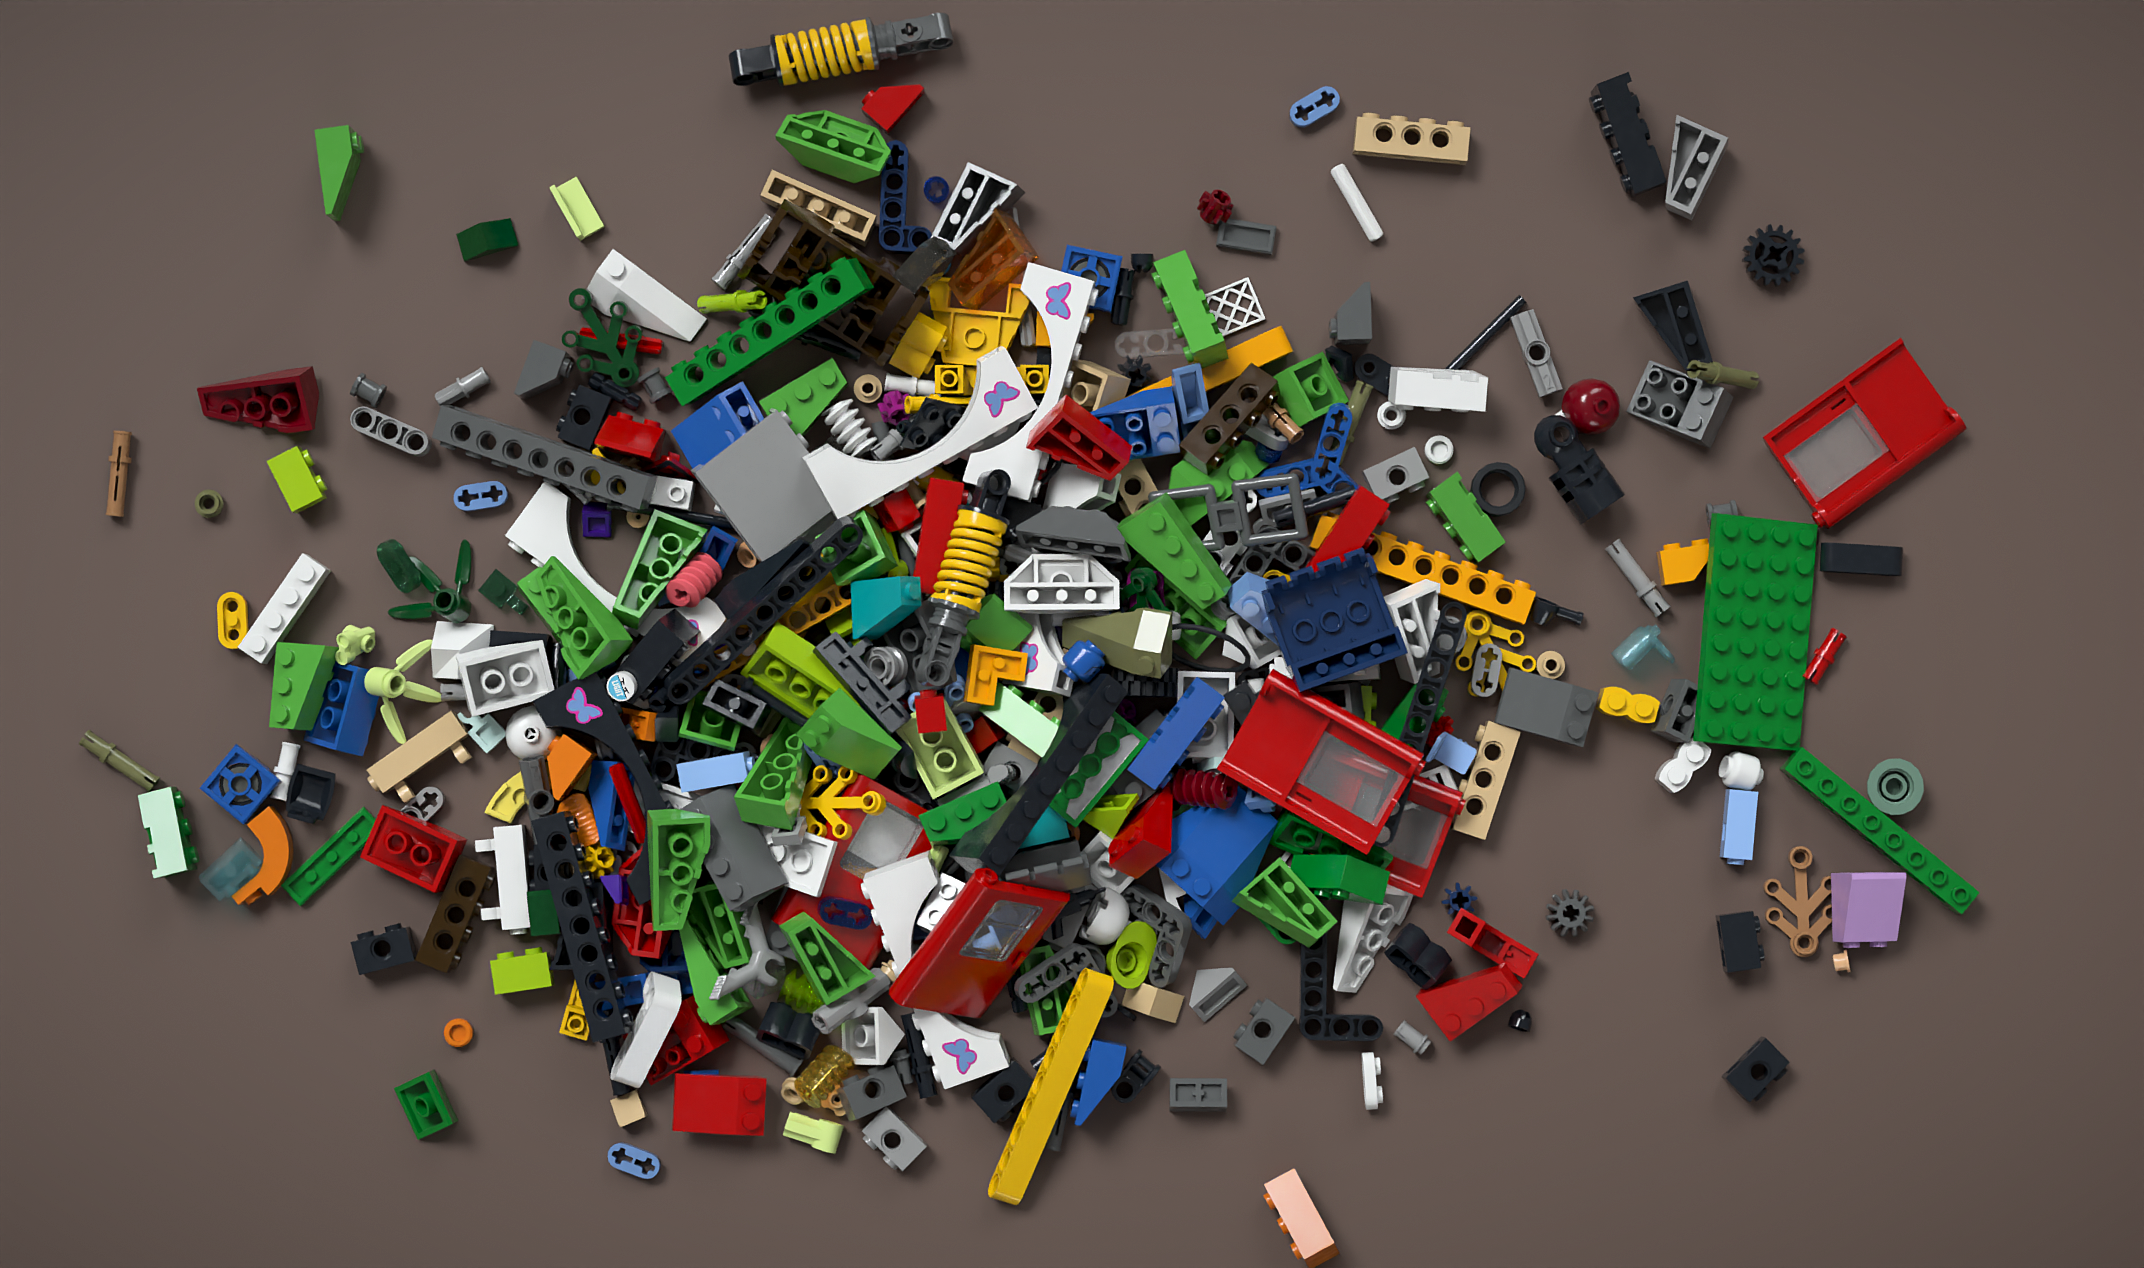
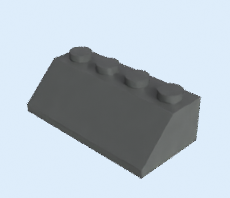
(737, 853)

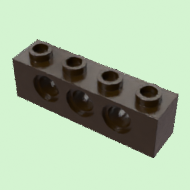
(1251, 383)
(431, 951)

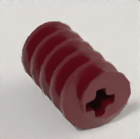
(1204, 789)

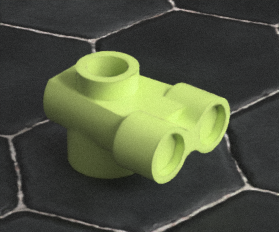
(354, 642)

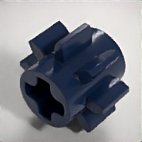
(1453, 894)

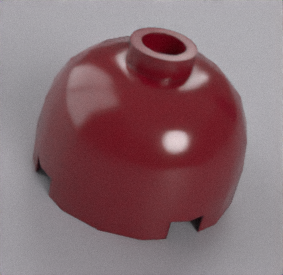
(1591, 406)

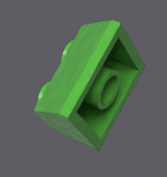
(1309, 389)
(867, 560)
(995, 627)
(707, 727)

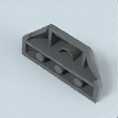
(1074, 532)

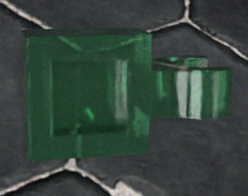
(501, 590)

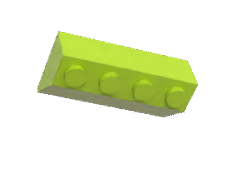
(791, 671)

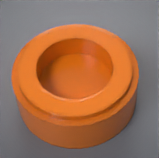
(458, 1032)

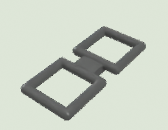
(1233, 514)

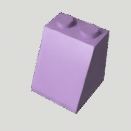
(1866, 907)

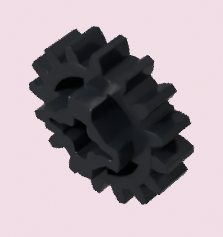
(1779, 265)

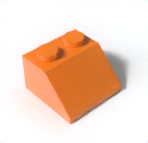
(567, 764)

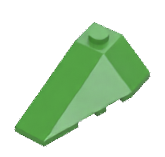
(703, 973)

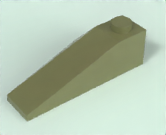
(1130, 640)

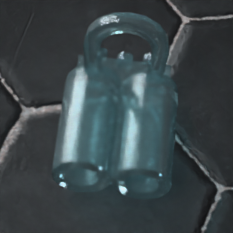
(1638, 645)

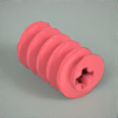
(694, 581)

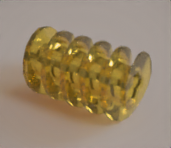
(823, 1075)

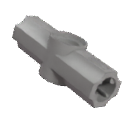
(1529, 335)
(851, 1004)

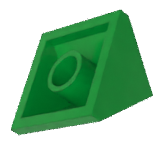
(426, 1104)

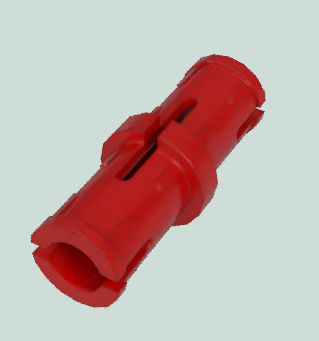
(1824, 656)

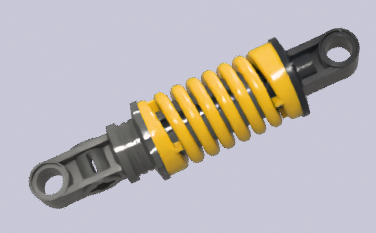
(855, 47)
(961, 575)

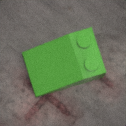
(338, 163)
(848, 736)

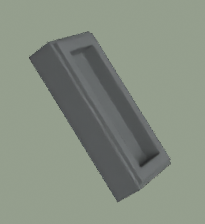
(1246, 236)

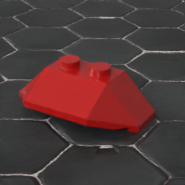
(635, 924)

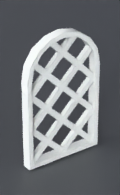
(1235, 306)

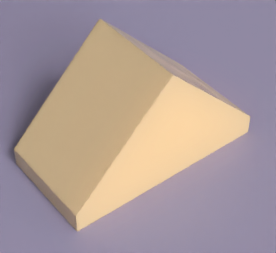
(1153, 1001)

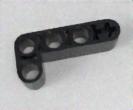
(684, 752)

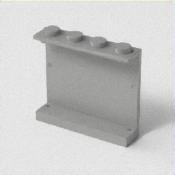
(765, 486)

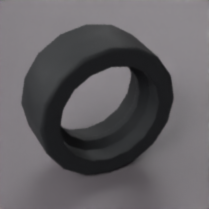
(1515, 476)

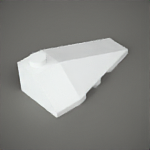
(646, 299)
(1363, 933)

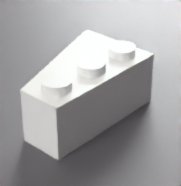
(1437, 389)
(1416, 615)

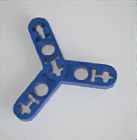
(1308, 467)

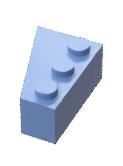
(1247, 601)

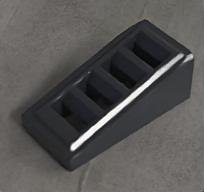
(668, 723)

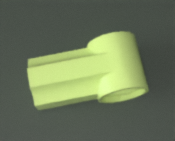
(820, 1133)

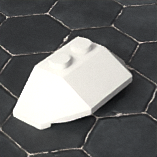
(1061, 586)

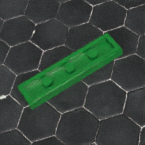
(330, 857)

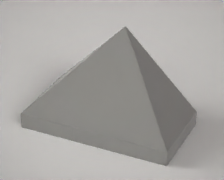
(1213, 990)

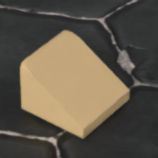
(628, 1108)

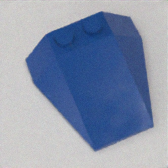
(1218, 853)

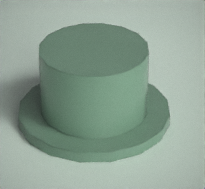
(1895, 786)

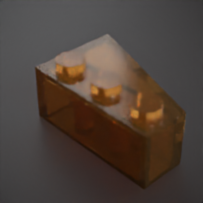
(993, 262)

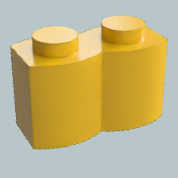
(918, 346)
(1619, 702)

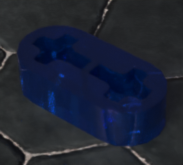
(846, 906)

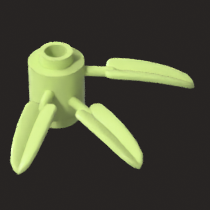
(391, 683)

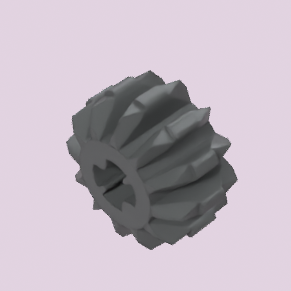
(1574, 904)

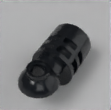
(1581, 475)

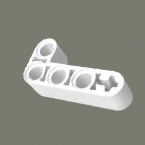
(649, 1030)

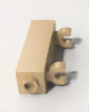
(417, 753)

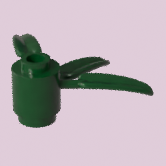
(447, 601)

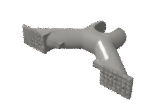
(756, 967)

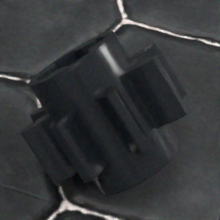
(1131, 365)

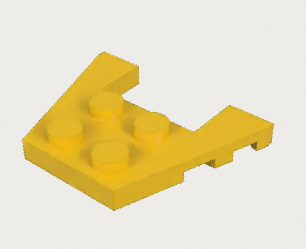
(975, 331)

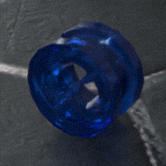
(927, 187)

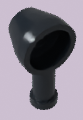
(1543, 612)

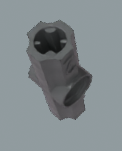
(536, 782)

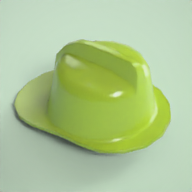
(1132, 954)

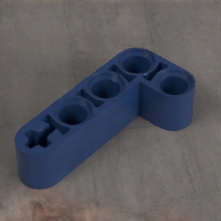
(897, 197)

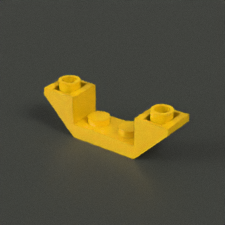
(961, 380)

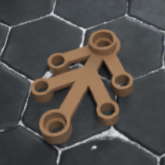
(1801, 907)

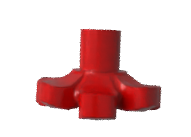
(1442, 725)

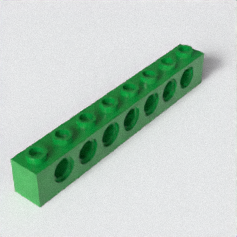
(853, 285)
(1879, 830)

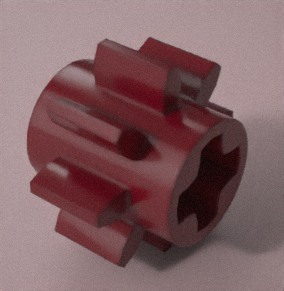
(1215, 206)

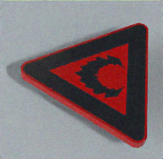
(670, 467)

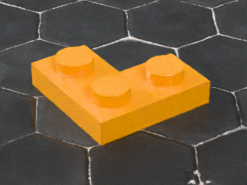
(986, 666)

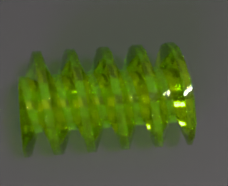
(799, 990)

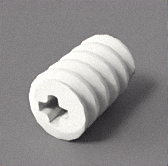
(849, 429)

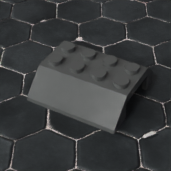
(1049, 866)

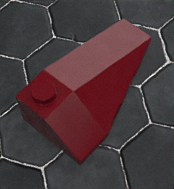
(272, 400)

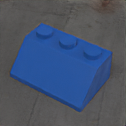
(345, 712)

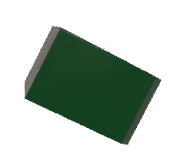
(487, 238)
(542, 913)

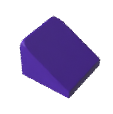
(596, 520)
(617, 888)

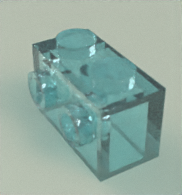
(230, 869)

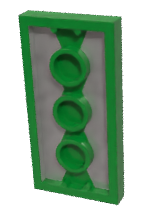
(1098, 769)

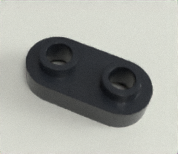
(1378, 377)

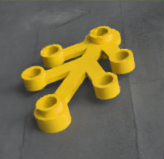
(1484, 638)
(828, 802)

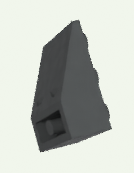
(1680, 404)

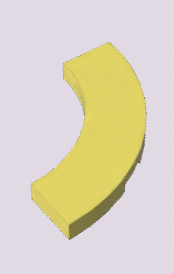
(510, 796)

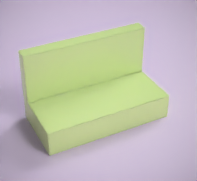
(577, 208)

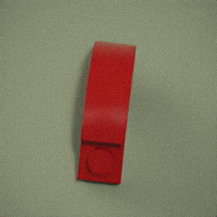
(1492, 943)

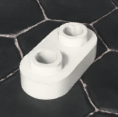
(1372, 1092)

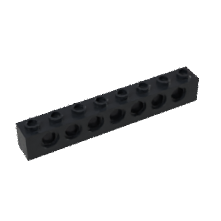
(569, 916)

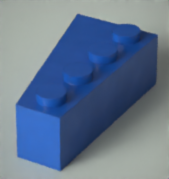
(1175, 734)

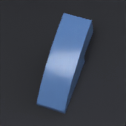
(1189, 397)

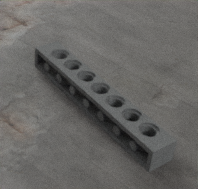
(638, 482)

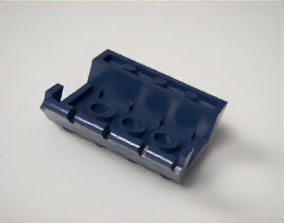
(1331, 620)

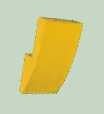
(574, 1019)

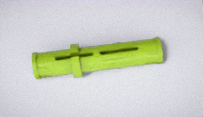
(738, 301)

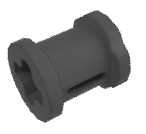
(654, 385)
(368, 390)
(1729, 508)

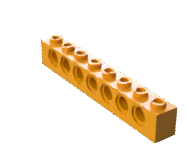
(1515, 610)

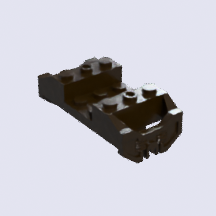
(813, 252)

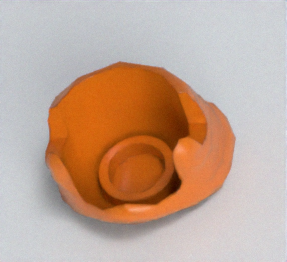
(583, 810)

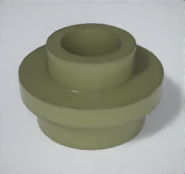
(200, 503)

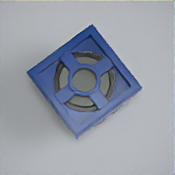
(1094, 268)
(240, 784)

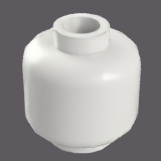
(1741, 771)

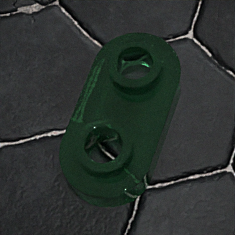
(398, 565)

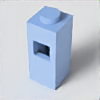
(714, 771)
(1738, 826)

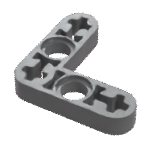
(1168, 932)
(1074, 971)

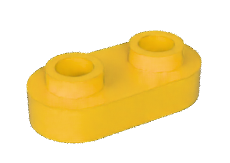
(232, 620)

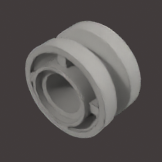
(895, 664)

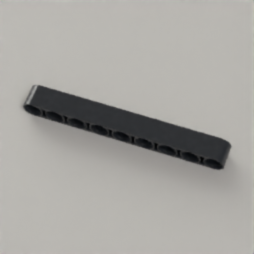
(760, 623)
(1427, 712)

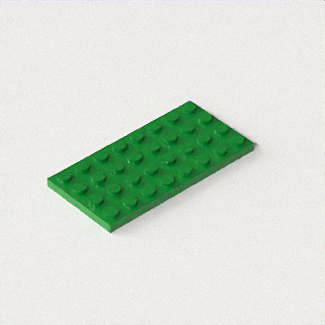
(1755, 632)

